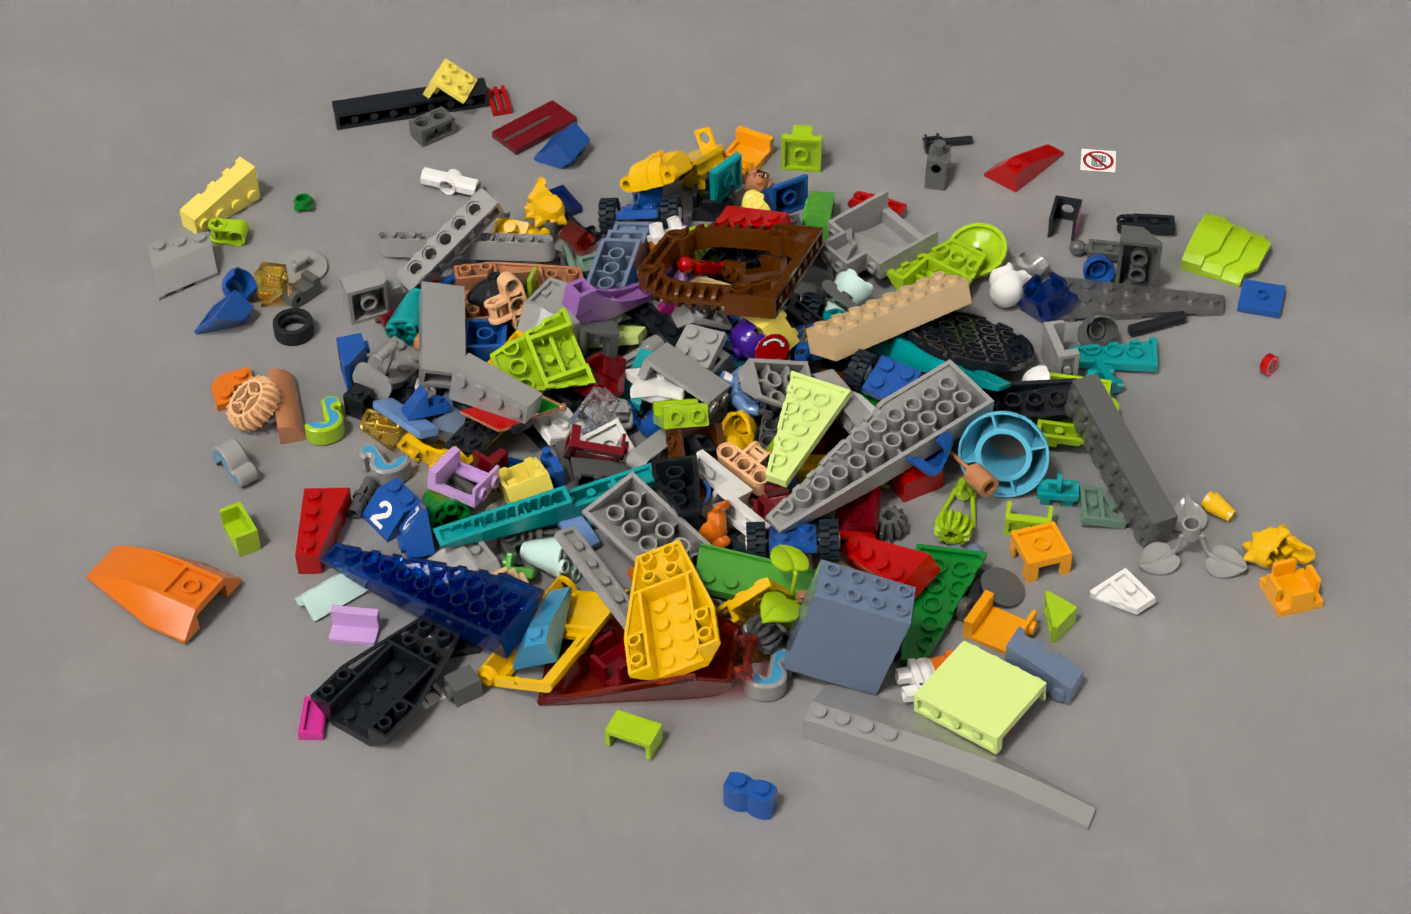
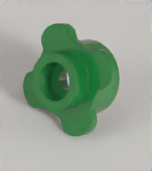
(303, 202)

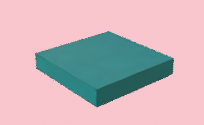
(724, 175)

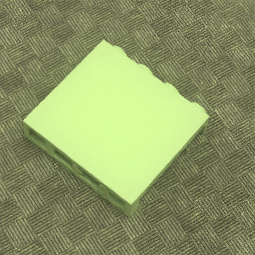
(978, 695)

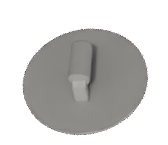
(300, 261)

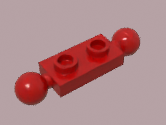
(699, 267)

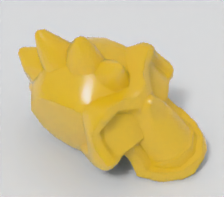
(544, 206)
(1276, 545)

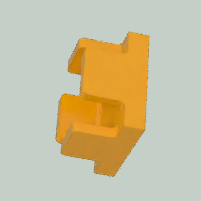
(1292, 589)

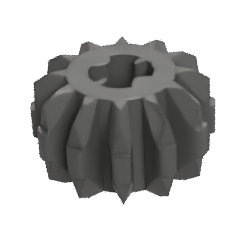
(891, 523)
(768, 634)

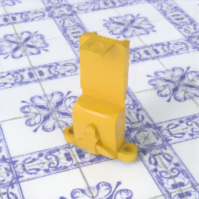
(672, 166)

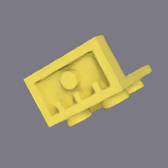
(452, 81)

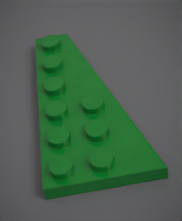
(939, 599)

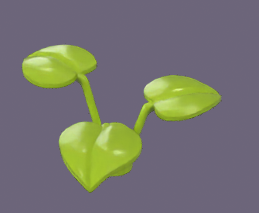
(775, 605)

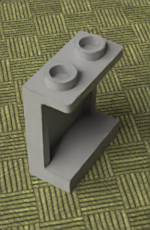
(1053, 352)

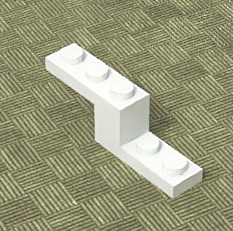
(728, 487)

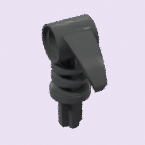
(518, 539)

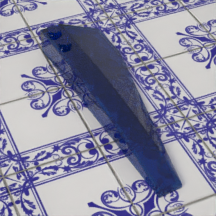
(475, 604)

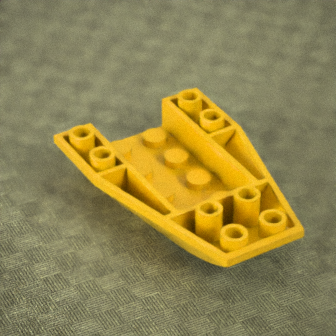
(669, 616)

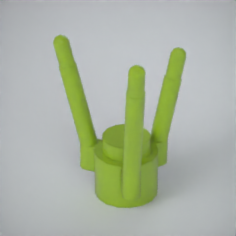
(963, 492)

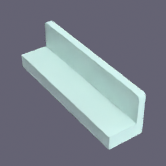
(333, 591)

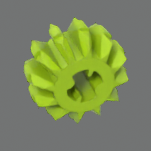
(953, 527)

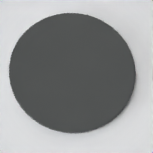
(1004, 584)

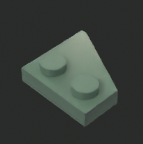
(1098, 509)

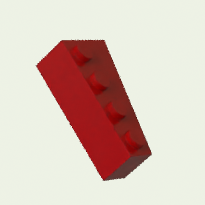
(753, 216)
(320, 522)

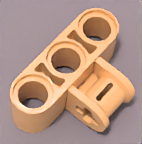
(501, 307)
(752, 459)

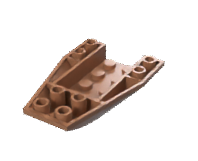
(470, 274)

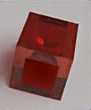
(576, 237)

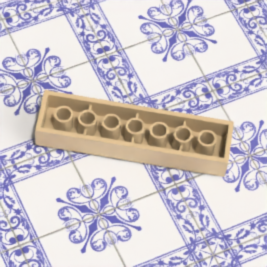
(888, 315)

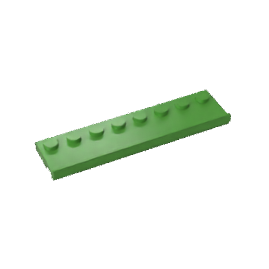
(731, 571)

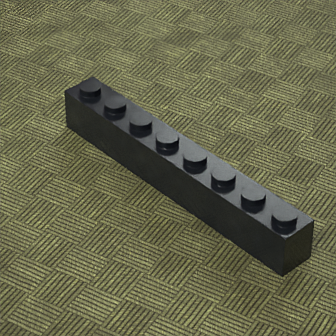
(402, 105)

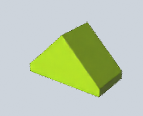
(1059, 615)

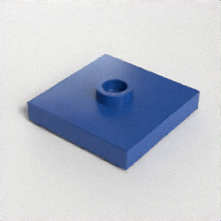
(1261, 298)

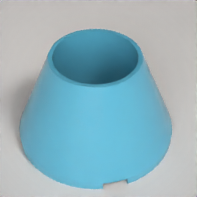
(1015, 473)

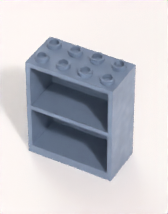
(849, 627)

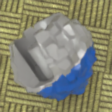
(626, 414)

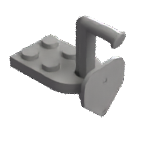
(388, 368)

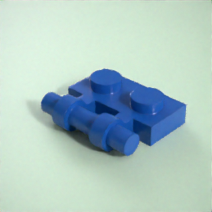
(553, 466)

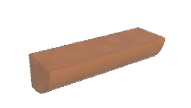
(289, 412)

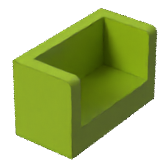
(1019, 521)
(240, 529)
(634, 730)

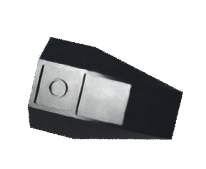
(387, 682)

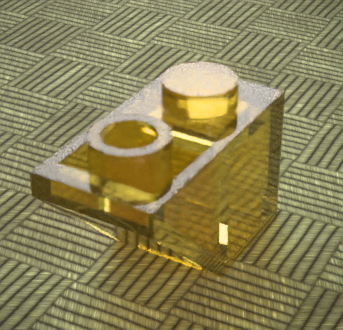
(271, 281)

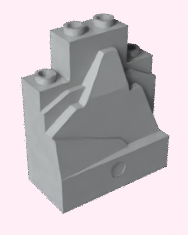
(873, 239)

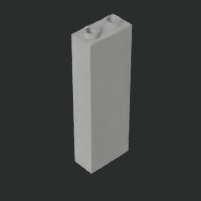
(440, 332)

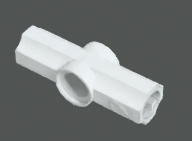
(450, 181)

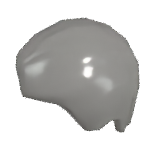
(1031, 263)

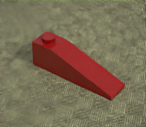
(1024, 167)

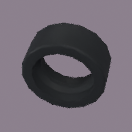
(293, 316)

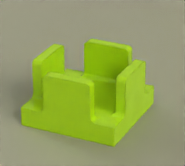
(801, 150)

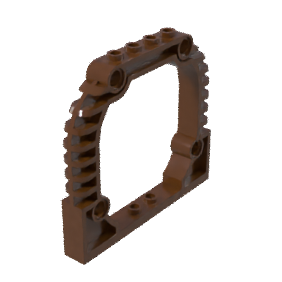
(740, 298)

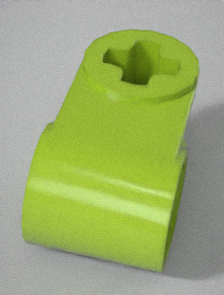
(228, 232)

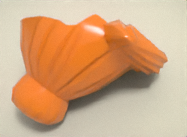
(716, 525)

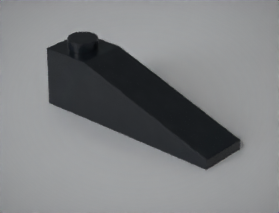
(679, 483)

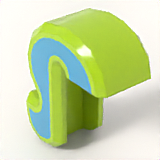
(333, 428)

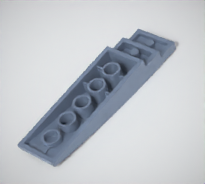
(620, 255)

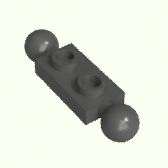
(1103, 247)

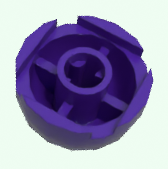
(744, 339)

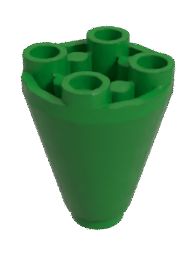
(443, 509)

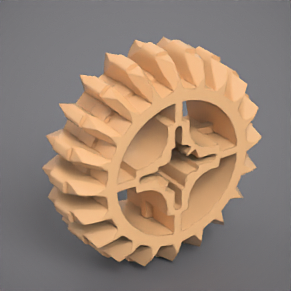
(253, 403)

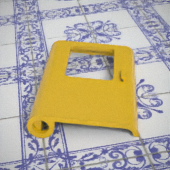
(584, 621)

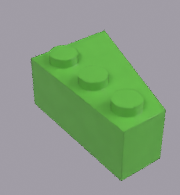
(819, 210)

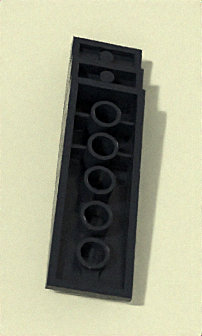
(1034, 399)

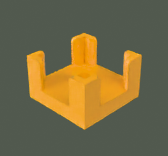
(1040, 547)

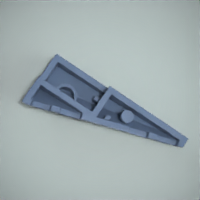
(447, 423)

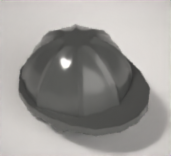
(1098, 329)

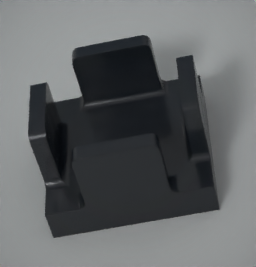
(707, 209)

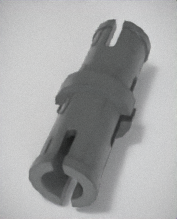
(357, 507)

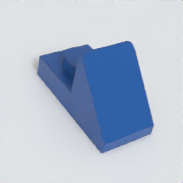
(420, 406)

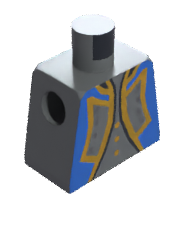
(938, 157)

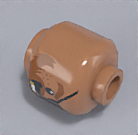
(756, 180)

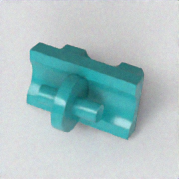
(1106, 372)
(1058, 489)

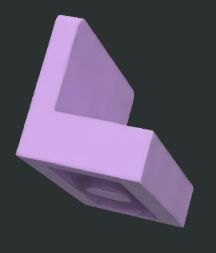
(354, 625)

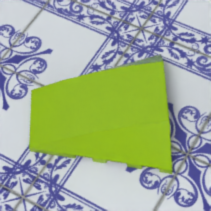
(950, 256)
(545, 356)

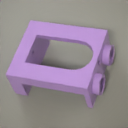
(450, 464)

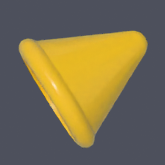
(691, 179)

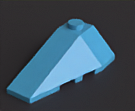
(545, 633)

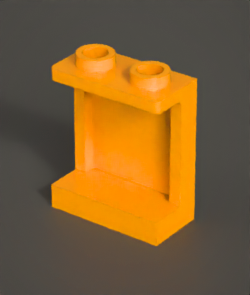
(753, 146)

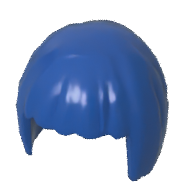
(241, 281)

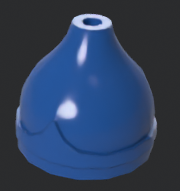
(1099, 268)

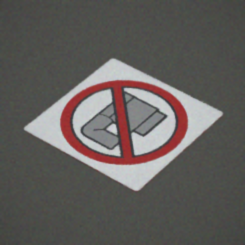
(1098, 160)

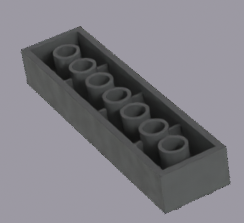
(1120, 461)

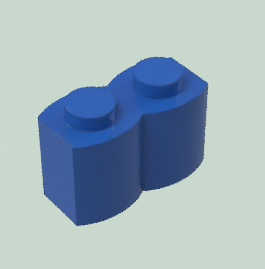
(750, 795)

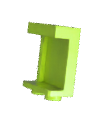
(680, 413)

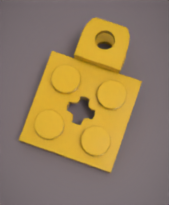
(748, 602)

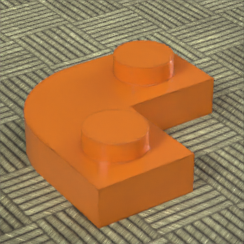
(226, 384)

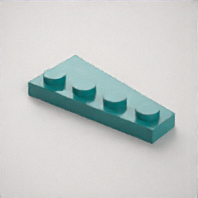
(1124, 357)

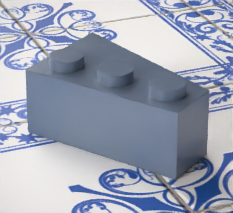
(1060, 674)

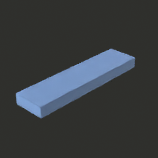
(392, 410)

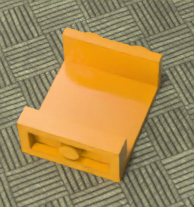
(995, 626)

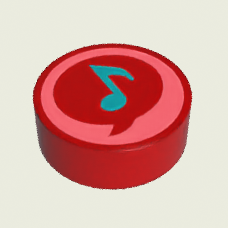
(1269, 364)

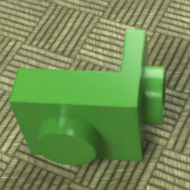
(509, 562)

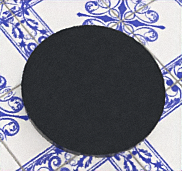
(973, 342)

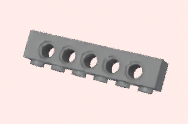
(460, 239)

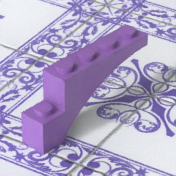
(599, 305)

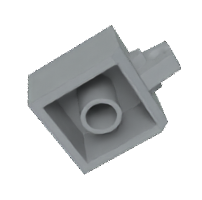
(368, 295)

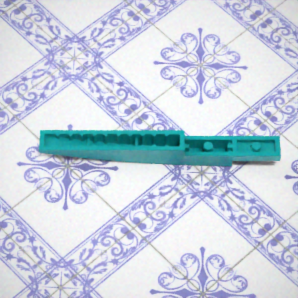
(904, 351)
(533, 511)

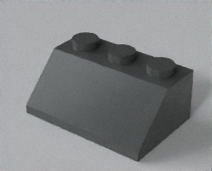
(1138, 257)

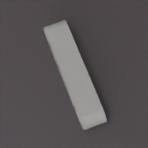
(854, 410)

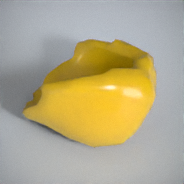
(741, 425)

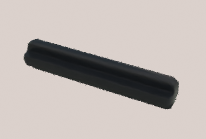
(1157, 323)

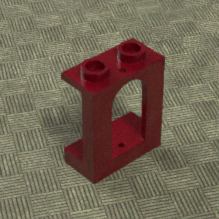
(574, 444)

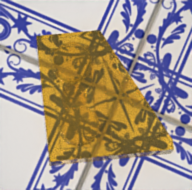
(381, 429)

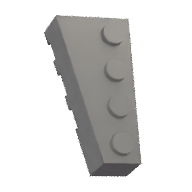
(493, 390)

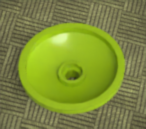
(987, 240)

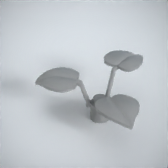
(1161, 560)

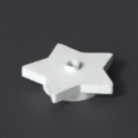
(654, 387)

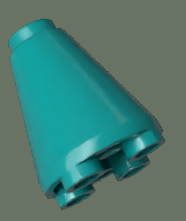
(405, 319)

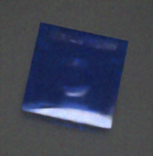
(1047, 299)

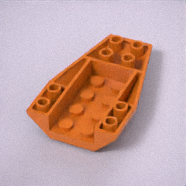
(161, 588)

